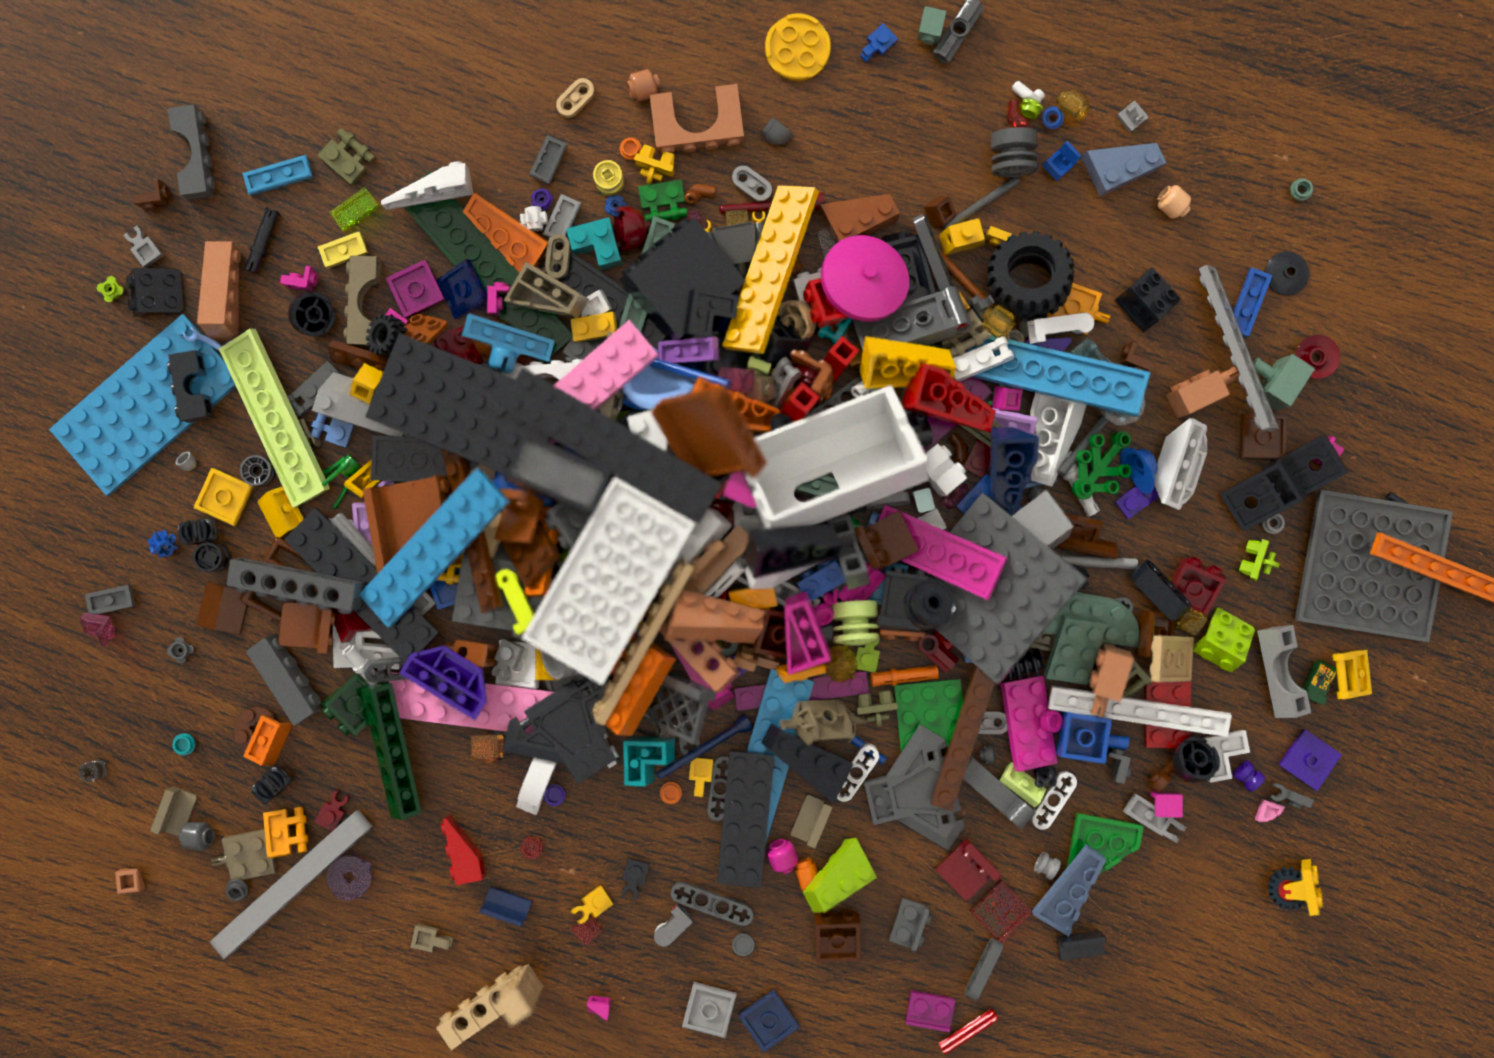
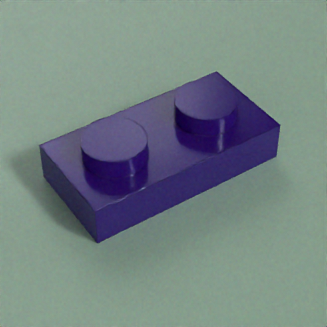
(1134, 501)

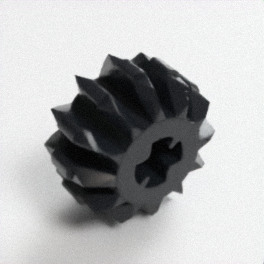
(197, 532)
(271, 785)

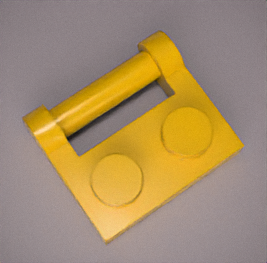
(1358, 674)

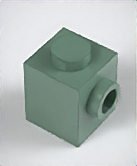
(931, 25)

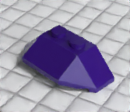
(448, 678)

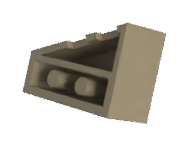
(544, 293)

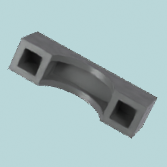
(195, 179)

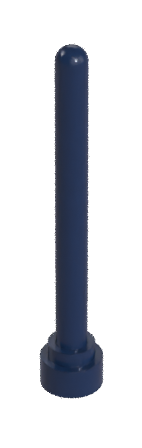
(741, 725)

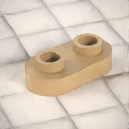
(573, 97)

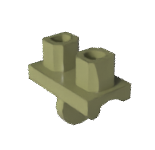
(886, 703)

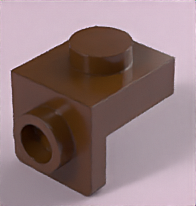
(155, 199)
(1134, 361)

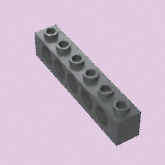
(242, 570)

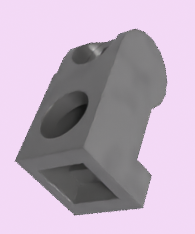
(669, 931)

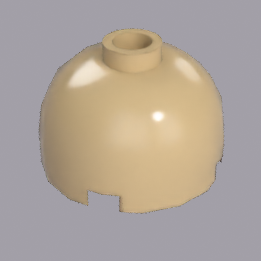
(798, 315)

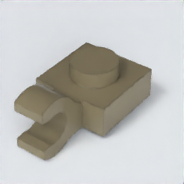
(427, 937)

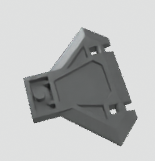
(908, 789)

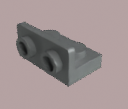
(909, 924)

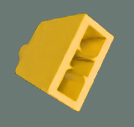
(963, 237)

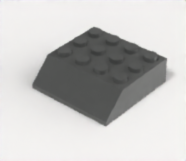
(467, 606)

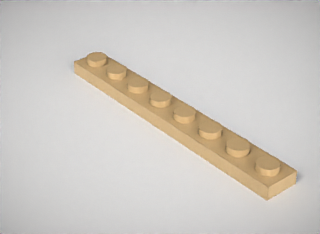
(646, 634)

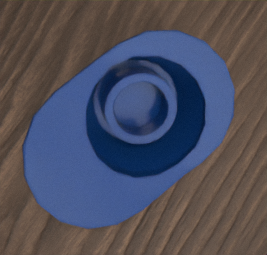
(1143, 467)

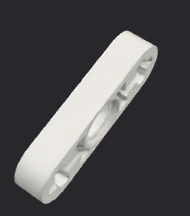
(858, 781)
(1056, 809)

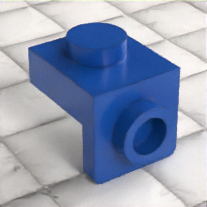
(1062, 161)

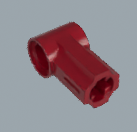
(938, 654)

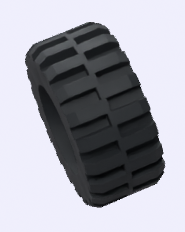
(1034, 250)

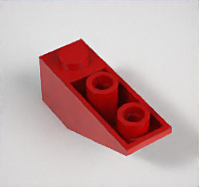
(464, 855)

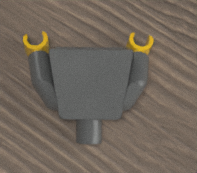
(738, 240)

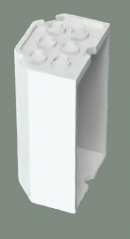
(858, 442)

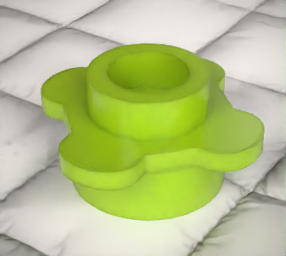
(1030, 108)
(116, 292)

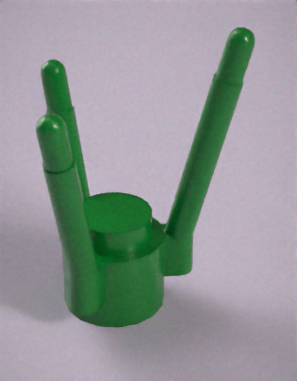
(346, 466)

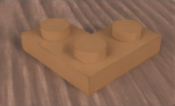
(748, 659)

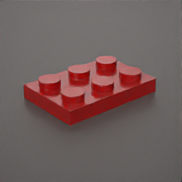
(1172, 693)

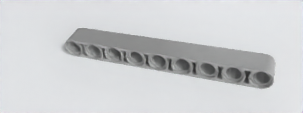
(291, 884)

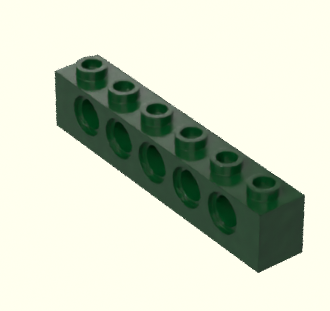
(391, 751)

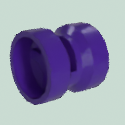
(1246, 773)

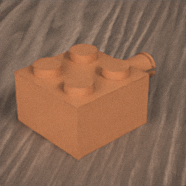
(1202, 391)
(1110, 676)

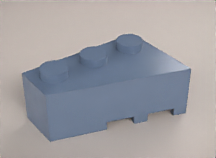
(1121, 165)

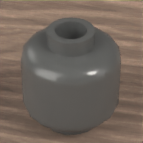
(196, 836)

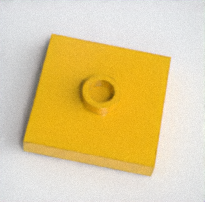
(223, 497)

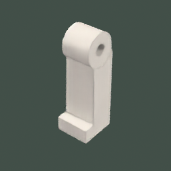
(1073, 323)

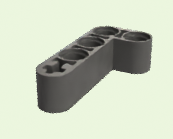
(998, 794)

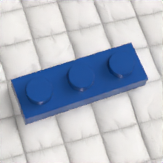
(1251, 299)

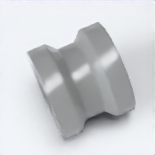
(1047, 865)

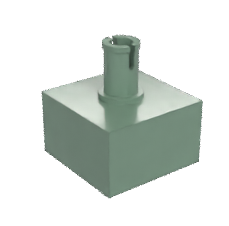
(1283, 380)

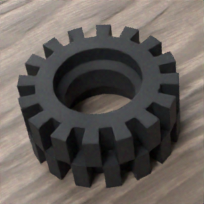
(378, 331)

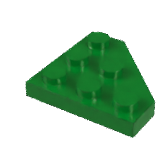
(1105, 835)

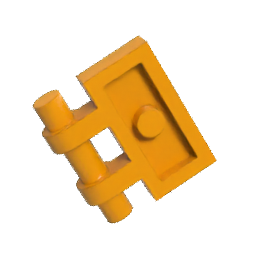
(278, 832)

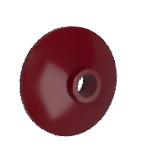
(1326, 351)

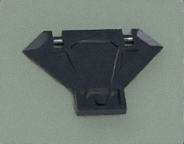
(564, 730)

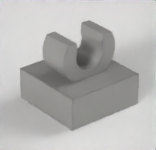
(1132, 116)

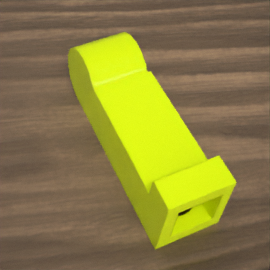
(518, 600)

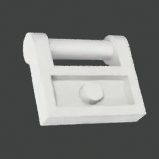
(374, 651)

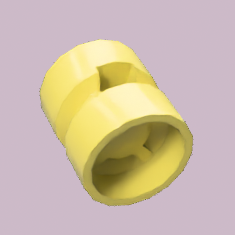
(608, 177)

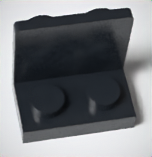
(1148, 299)

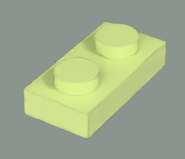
(1022, 785)

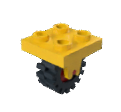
(1294, 889)

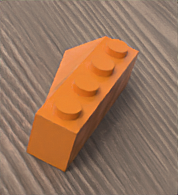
(755, 413)
(640, 691)

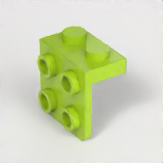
(1225, 641)

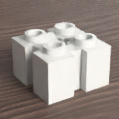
(942, 472)

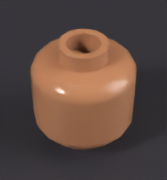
(642, 85)

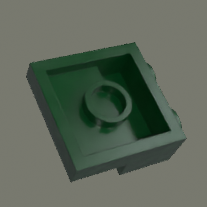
(348, 706)

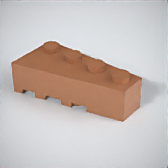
(219, 291)
(712, 619)

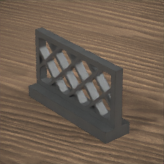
(691, 693)

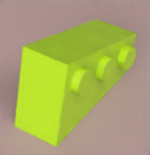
(841, 877)

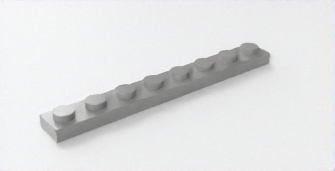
(1240, 354)

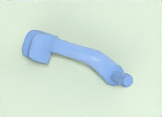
(205, 339)

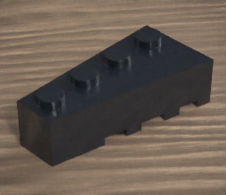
(814, 763)

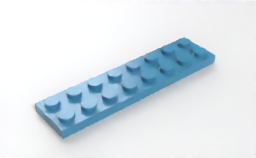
(1069, 377)
(434, 547)
(776, 706)

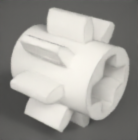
(534, 218)

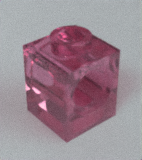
(741, 379)

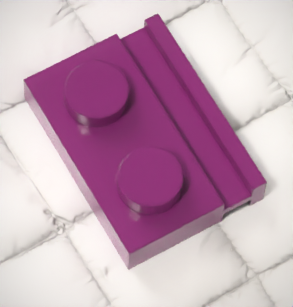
(930, 1011)

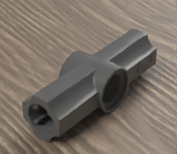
(951, 41)

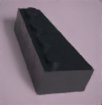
(790, 548)

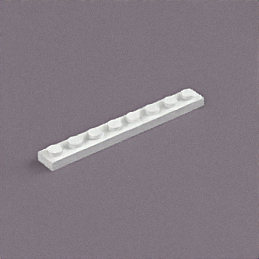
(1143, 711)

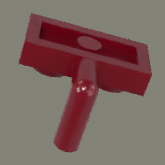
(978, 459)

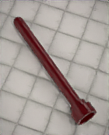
(762, 206)

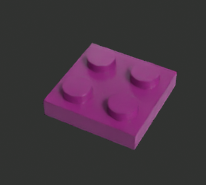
(415, 289)

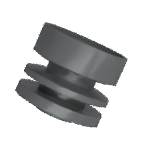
(1014, 152)

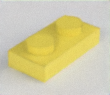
(339, 250)

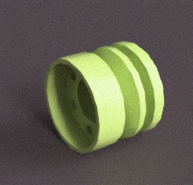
(855, 622)

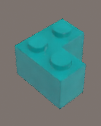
(598, 237)
(642, 755)

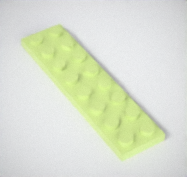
(274, 418)

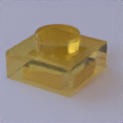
(736, 217)
(1191, 621)

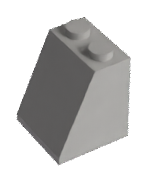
(1045, 520)

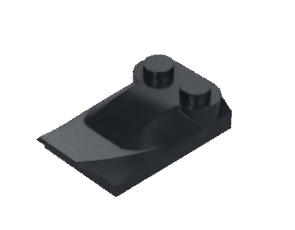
(913, 254)

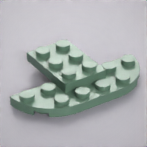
(1079, 632)

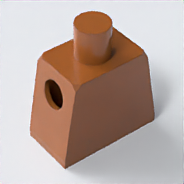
(478, 652)

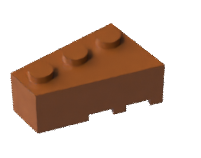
(859, 216)

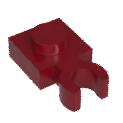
(331, 813)

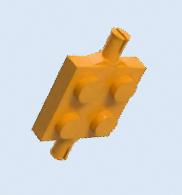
(1082, 301)

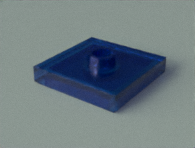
(462, 289)

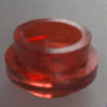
(531, 847)

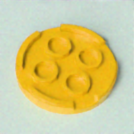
(797, 47)

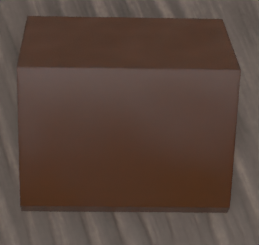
(1152, 625)

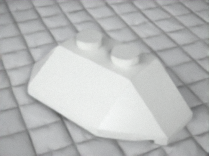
(1181, 463)

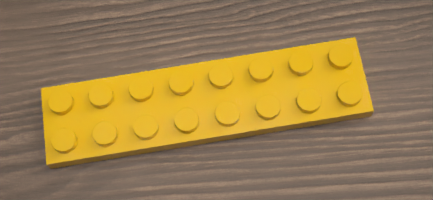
(770, 269)

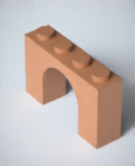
(672, 137)

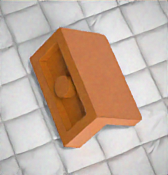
(267, 741)

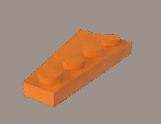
(505, 233)

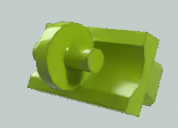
(1253, 569)

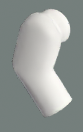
(1025, 93)

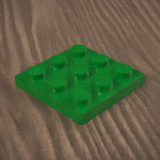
(929, 704)

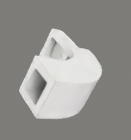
(535, 785)

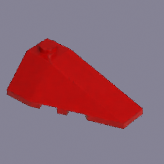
(945, 399)

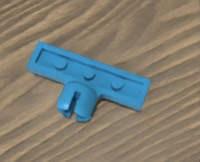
(506, 342)

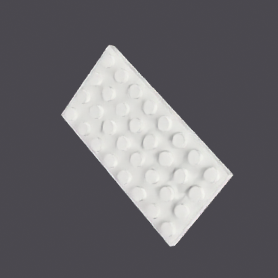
(608, 580)

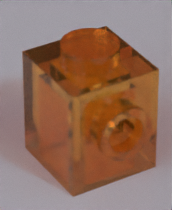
(487, 747)

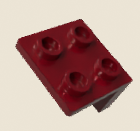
(456, 344)
(967, 870)

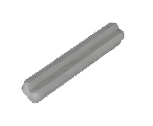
(354, 537)

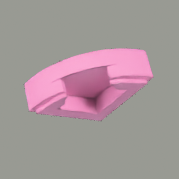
(1268, 811)

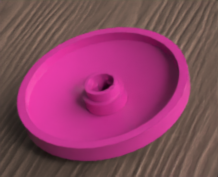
(864, 278)

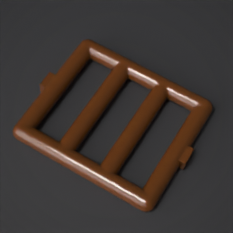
(247, 599)

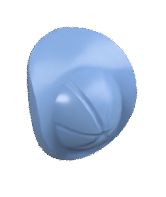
(655, 384)

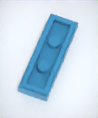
(278, 175)

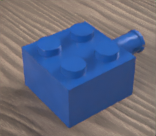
(1087, 738)

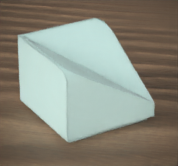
(924, 500)

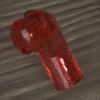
(1014, 117)

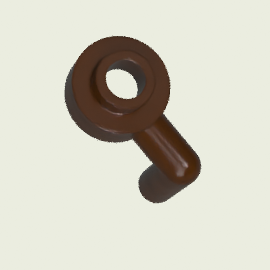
(1159, 780)

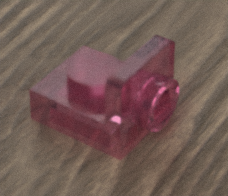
(98, 625)

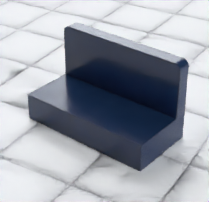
(506, 906)

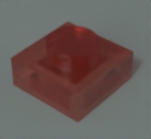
(587, 931)

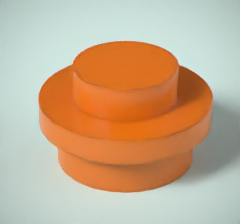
(629, 148)
(670, 792)

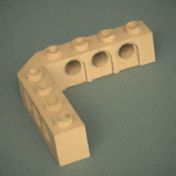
(516, 1000)

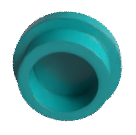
(184, 744)

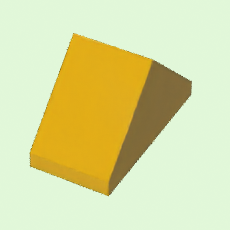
(361, 480)

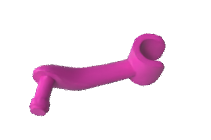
(831, 598)

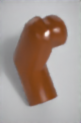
(697, 191)

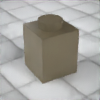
(762, 389)

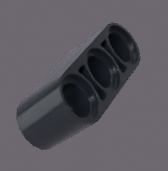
(1160, 590)

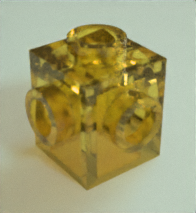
(842, 664)

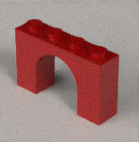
(803, 398)

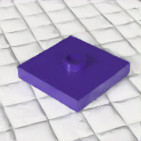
(1310, 759)

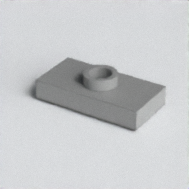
(562, 216)

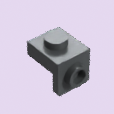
(1121, 767)

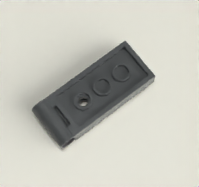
(920, 320)

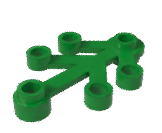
(1099, 465)

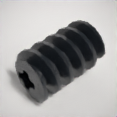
(1026, 664)

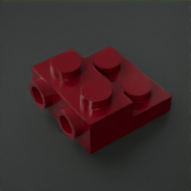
(1199, 583)

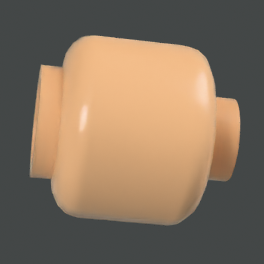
(1174, 201)

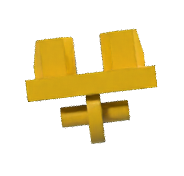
(664, 166)

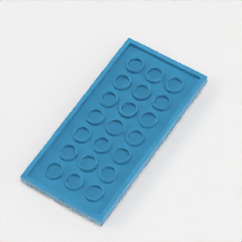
(134, 409)

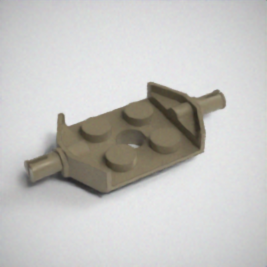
(812, 726)

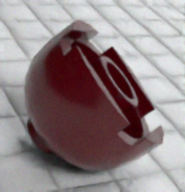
(630, 228)

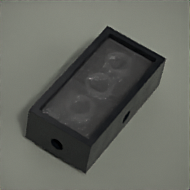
(557, 475)

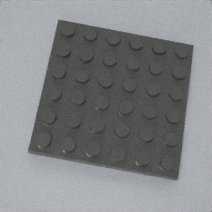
(1358, 590)
(1024, 601)

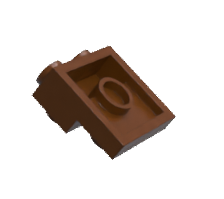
(837, 937)

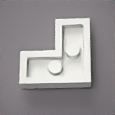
(1234, 744)

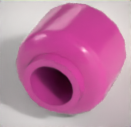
(782, 856)

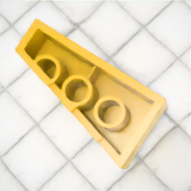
(897, 362)

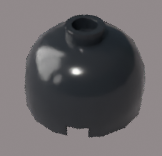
(311, 314)
(1195, 760)

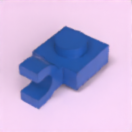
(879, 41)

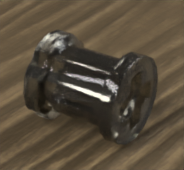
(86, 770)

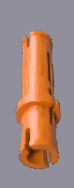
(904, 675)

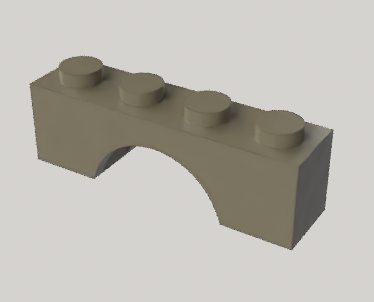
(363, 274)

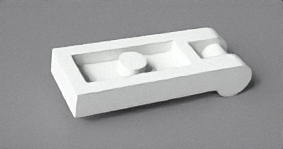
(982, 359)

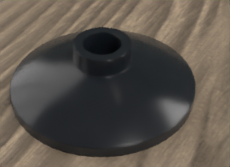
(1281, 281)

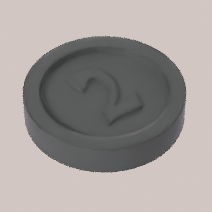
(743, 944)

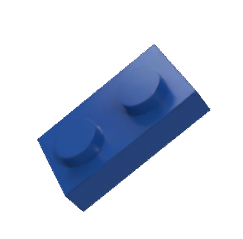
(822, 579)

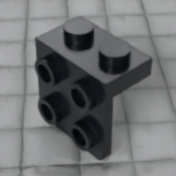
(154, 291)

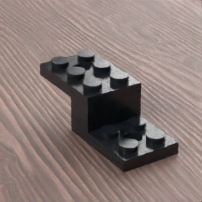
(1284, 482)

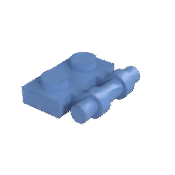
(337, 433)

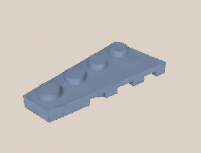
(1066, 896)

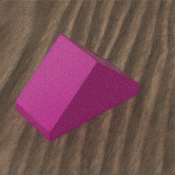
(738, 490)

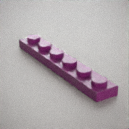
(823, 688)

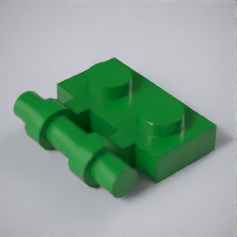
(662, 195)

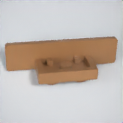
(716, 560)

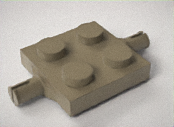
(246, 855)

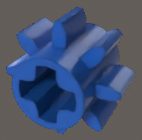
(162, 543)

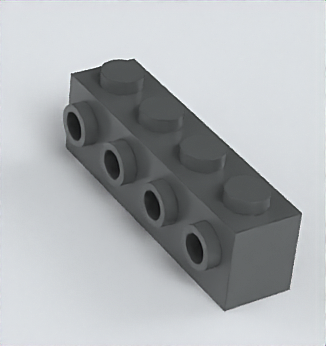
(285, 679)

